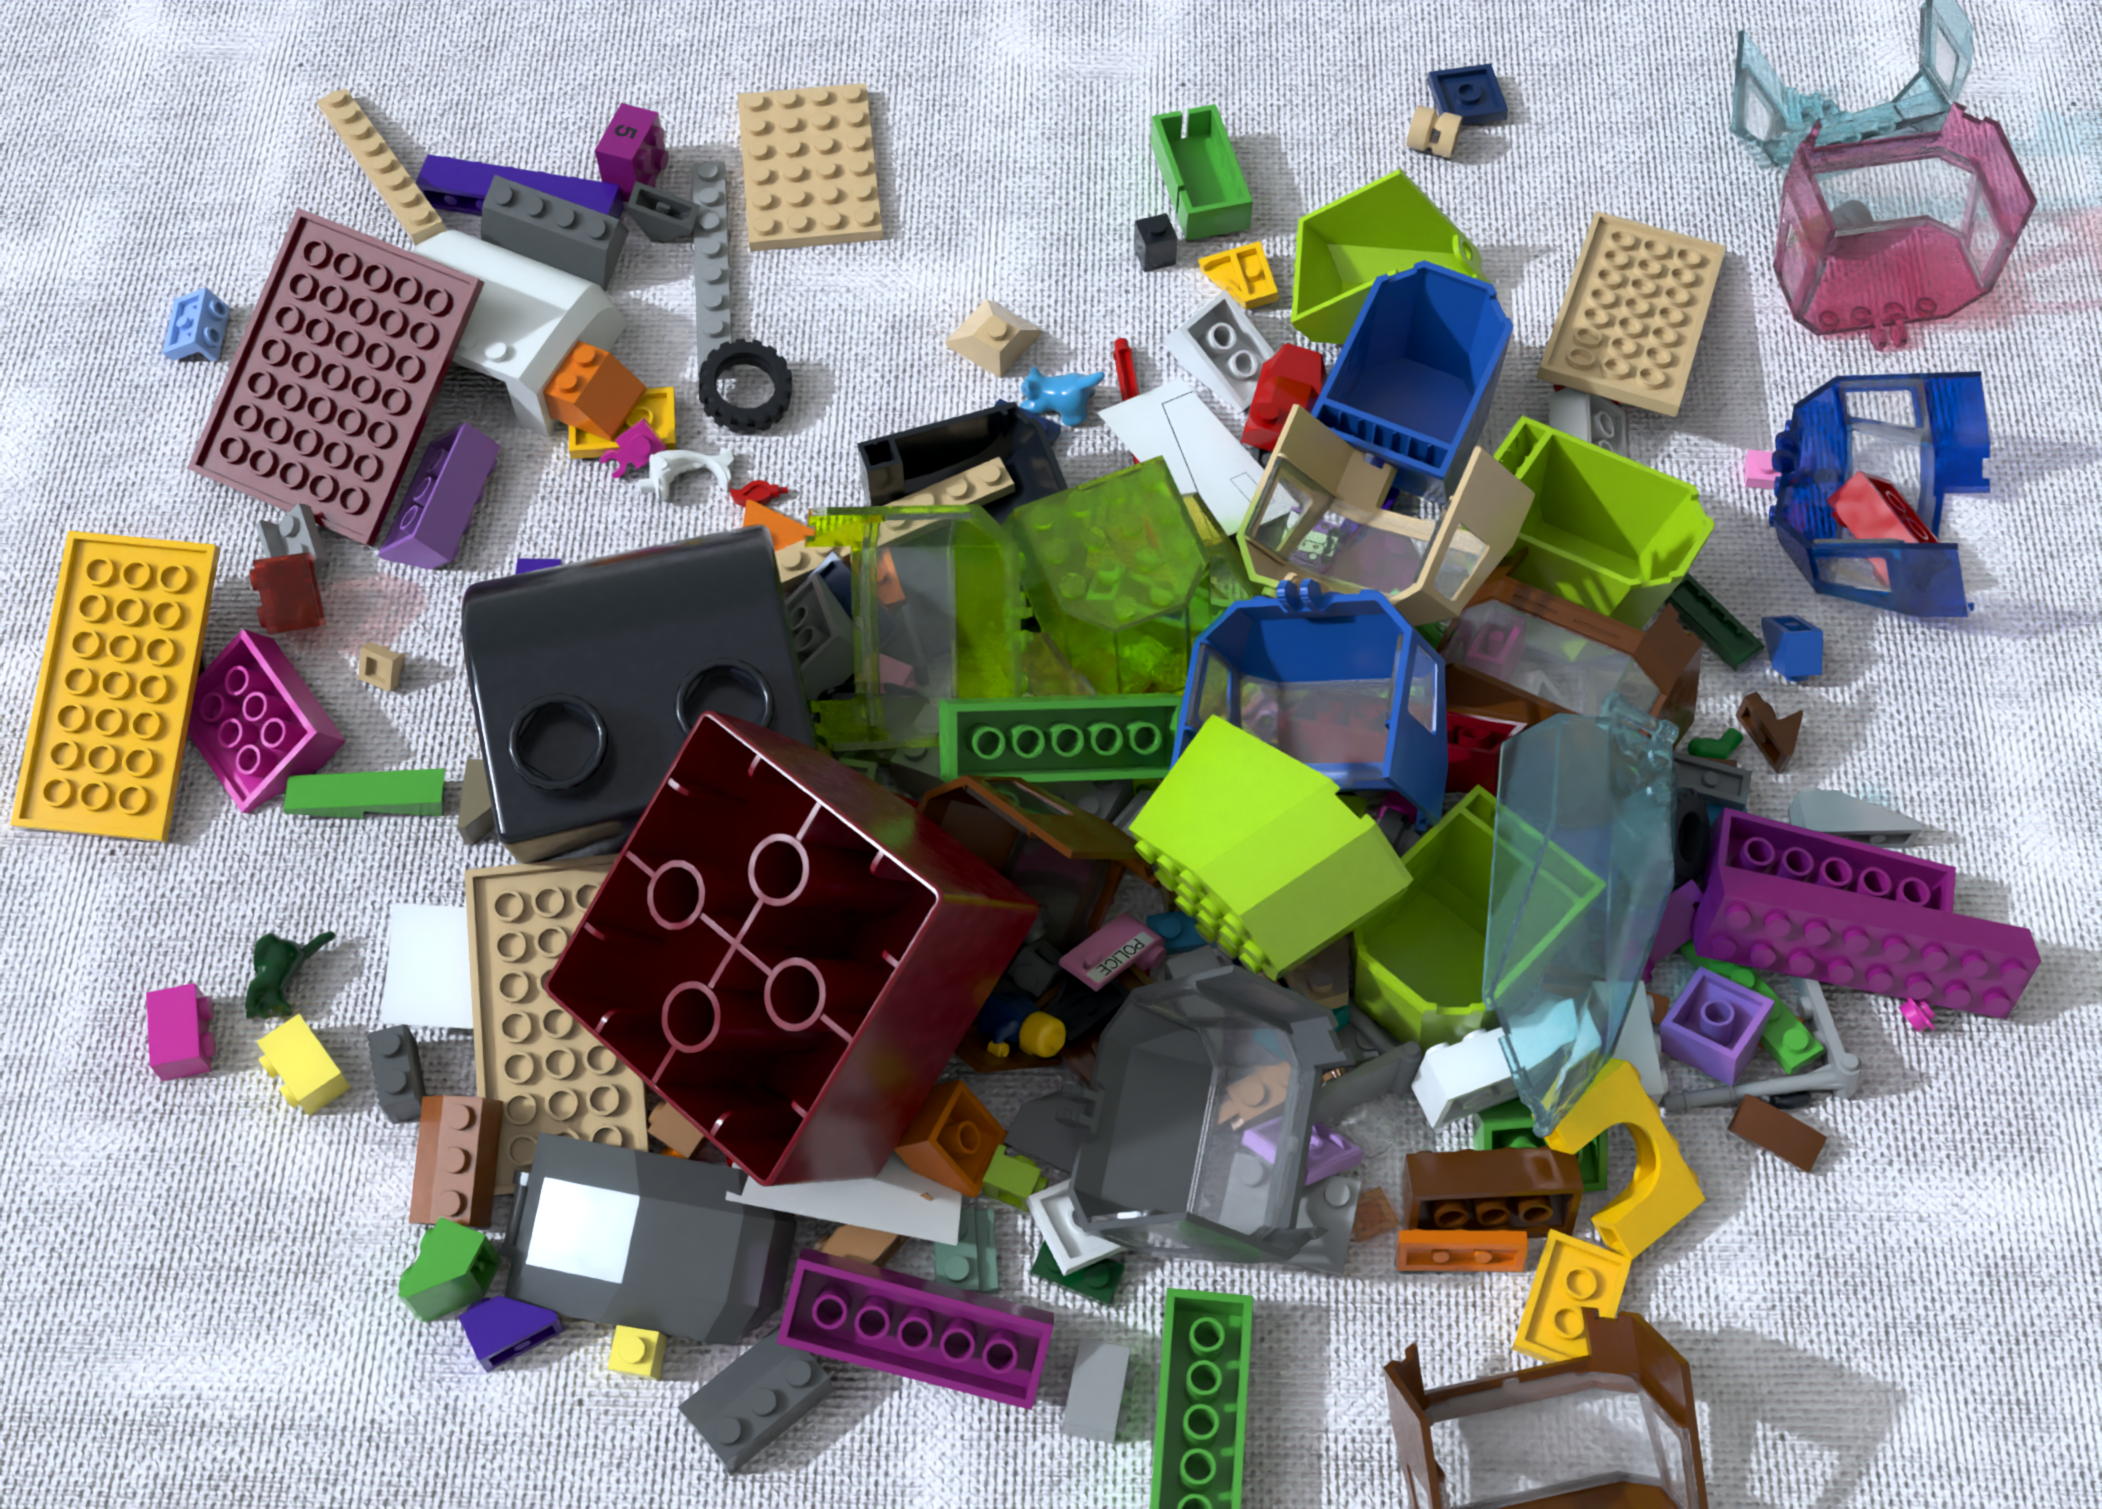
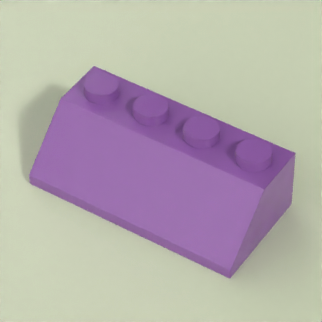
(441, 499)

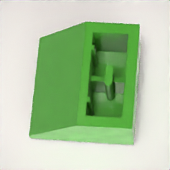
(449, 1272)

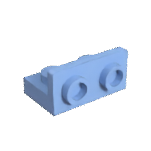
(196, 326)

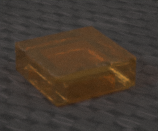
(1373, 1215)

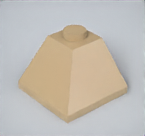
(993, 338)

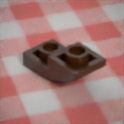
(1777, 1133)

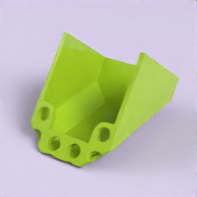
(1363, 237)

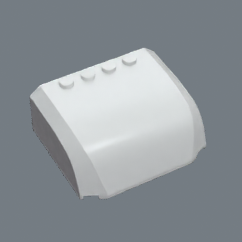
(524, 319)

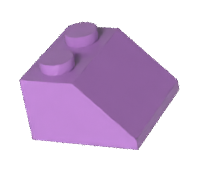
(1715, 1025)

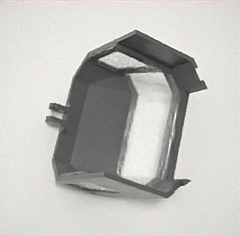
(1202, 1118)

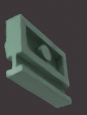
(974, 1258)

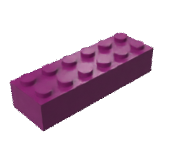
(1826, 860)
(916, 1328)

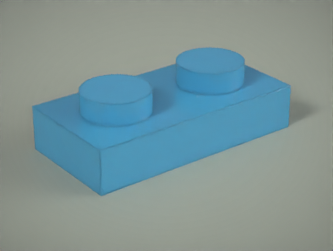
(1177, 931)

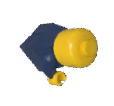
(1019, 1020)

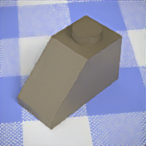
(475, 810)

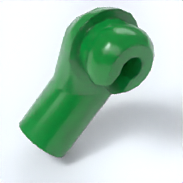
(1716, 748)

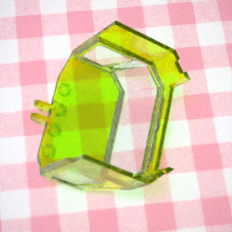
(929, 619)

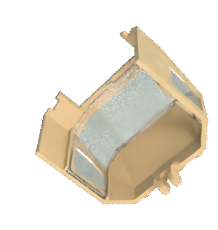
(1325, 522)

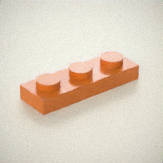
(1461, 1250)

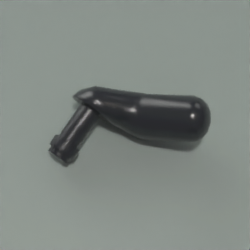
(1788, 1101)

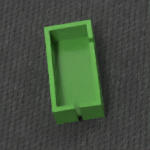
(1201, 173)

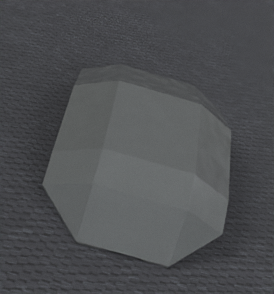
(644, 1242)

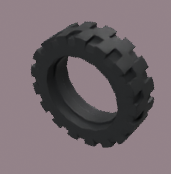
(756, 355)

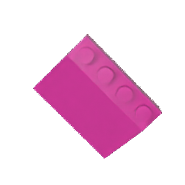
(258, 721)

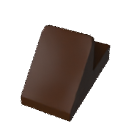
(1772, 736)

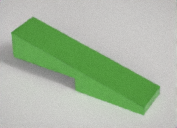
(360, 792)

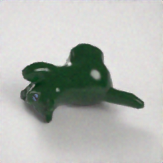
(276, 965)

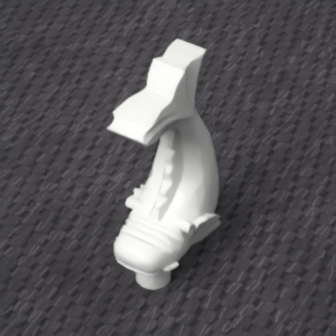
(670, 463)

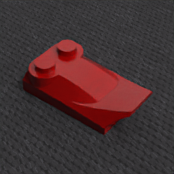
(1285, 379)

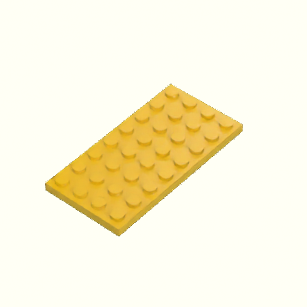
(116, 687)

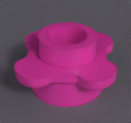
(1918, 1014)

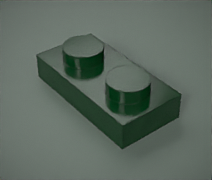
(1095, 1282)

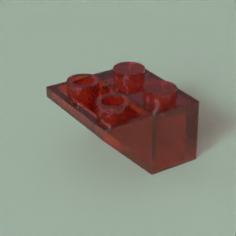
(287, 593)

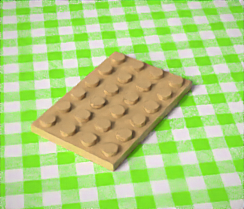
(809, 167)

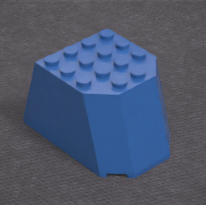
(1419, 376)

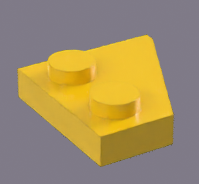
(1243, 275)

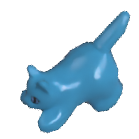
(1061, 393)

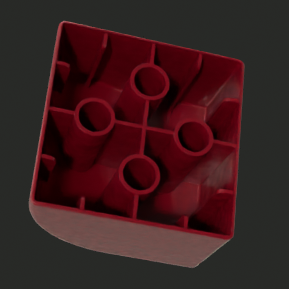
(788, 953)

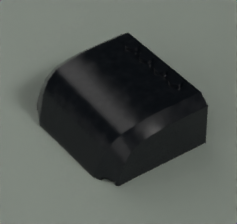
(936, 451)

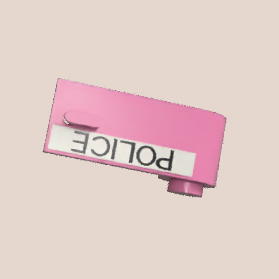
(1114, 950)

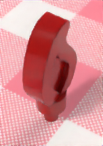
(758, 491)

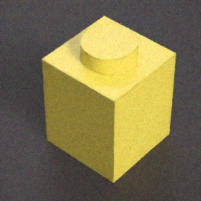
(637, 1352)

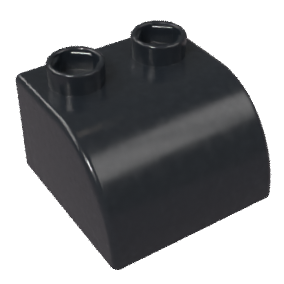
(602, 670)

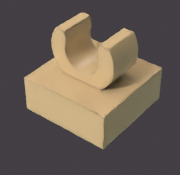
(380, 666)

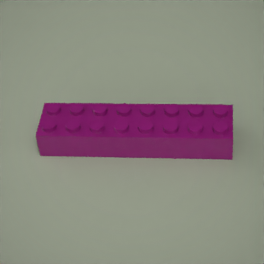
(1863, 942)

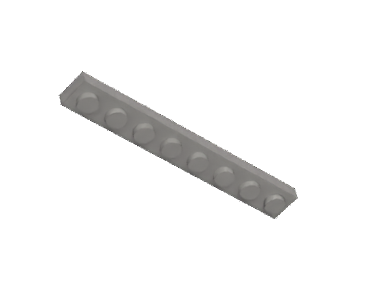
(712, 261)

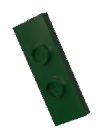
(1714, 623)

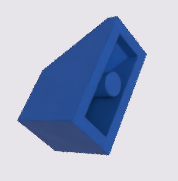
(1793, 646)

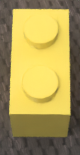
(303, 1065)

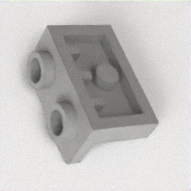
(293, 535)

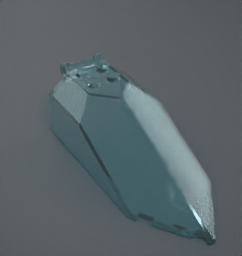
(1576, 893)

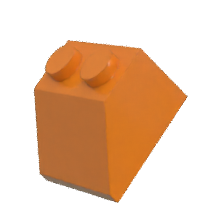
(593, 392)
(952, 1139)

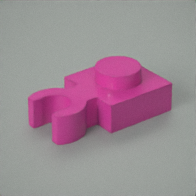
(635, 447)

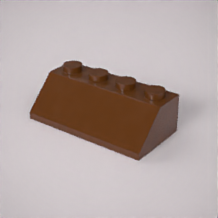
(1492, 1190)

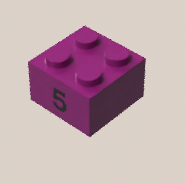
(632, 149)

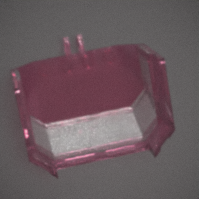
(1898, 226)

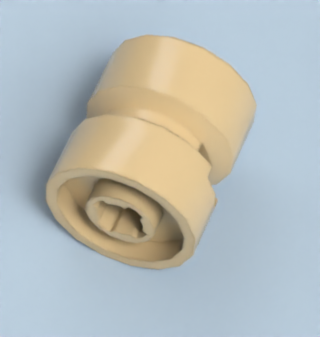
(1423, 126)

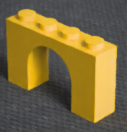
(1662, 1183)

